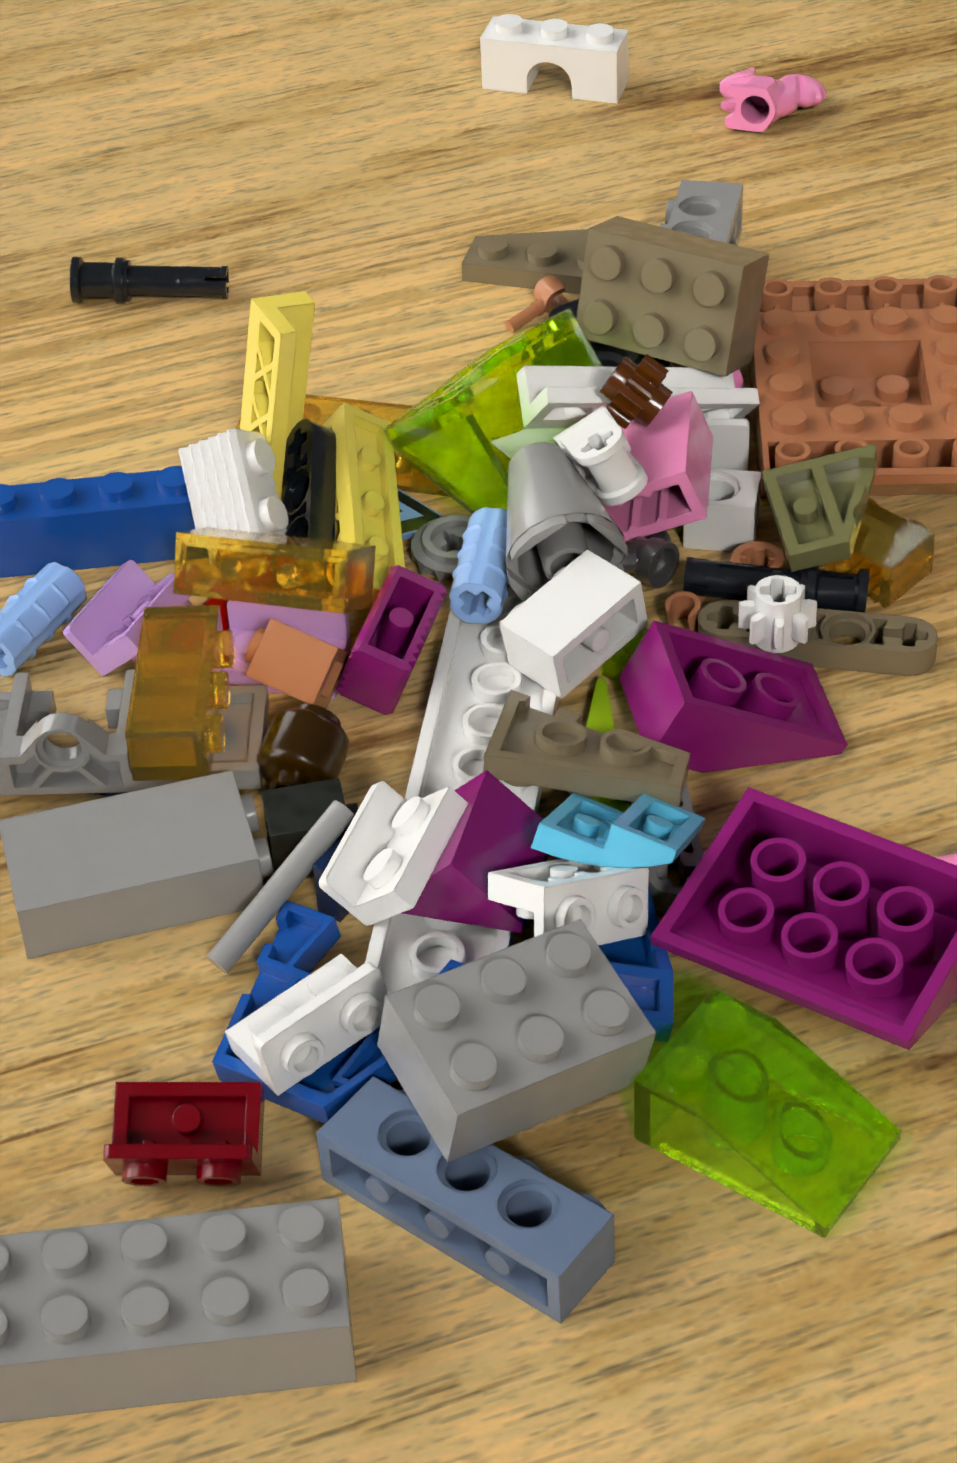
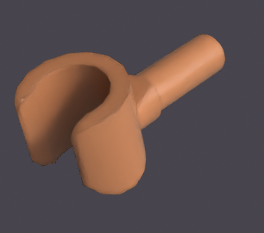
(548, 297)
(683, 605)

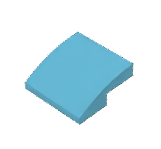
(599, 835)

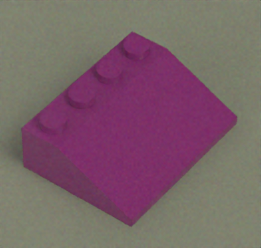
(822, 918)

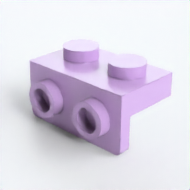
(111, 622)

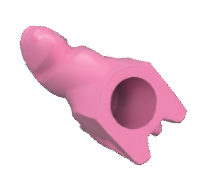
(762, 100)

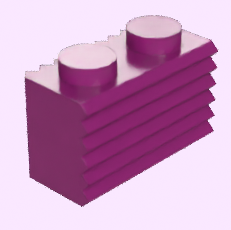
(391, 640)

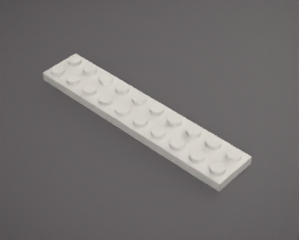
(457, 727)

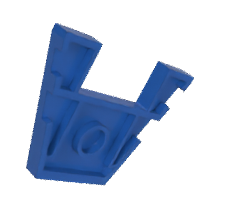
(297, 948)

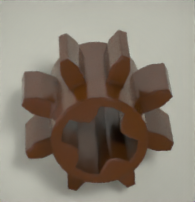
(636, 391)

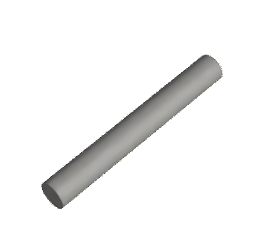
(280, 887)

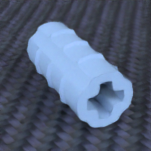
(481, 574)
(37, 613)

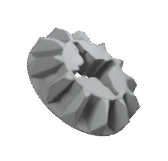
(432, 543)

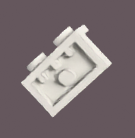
(390, 851)
(561, 891)
(310, 1023)

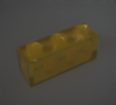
(274, 569)
(179, 693)

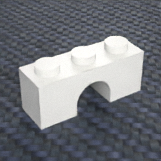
(591, 56)

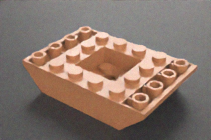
(859, 369)

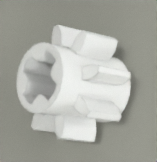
(777, 614)

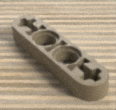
(893, 631)

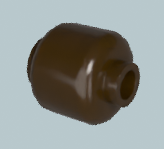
(303, 747)

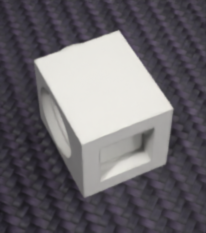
(731, 512)

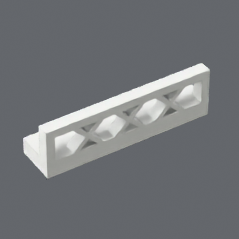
(569, 393)

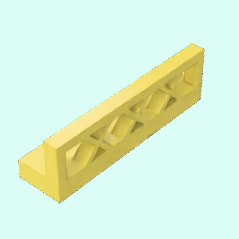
(277, 370)
(367, 488)

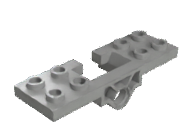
(101, 759)

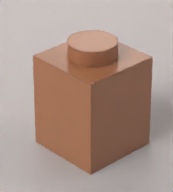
(295, 663)

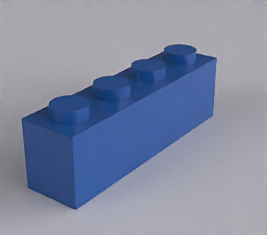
(92, 521)

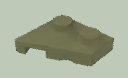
(821, 504)

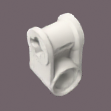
(603, 457)

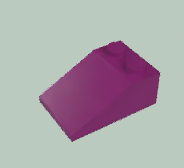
(727, 701)

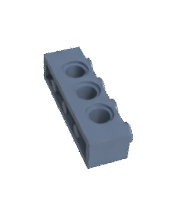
(478, 1209)

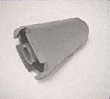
(553, 519)

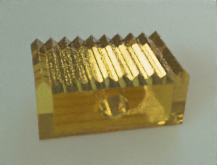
(894, 551)

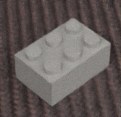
(514, 1039)

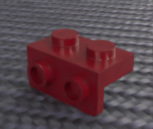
(186, 1131)

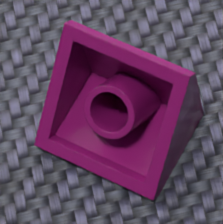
(489, 837)

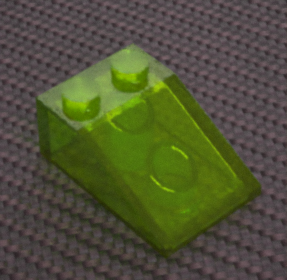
(761, 1114)

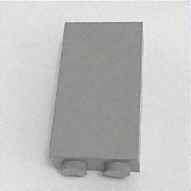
(134, 863)

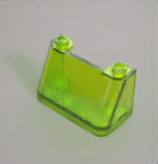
(453, 426)

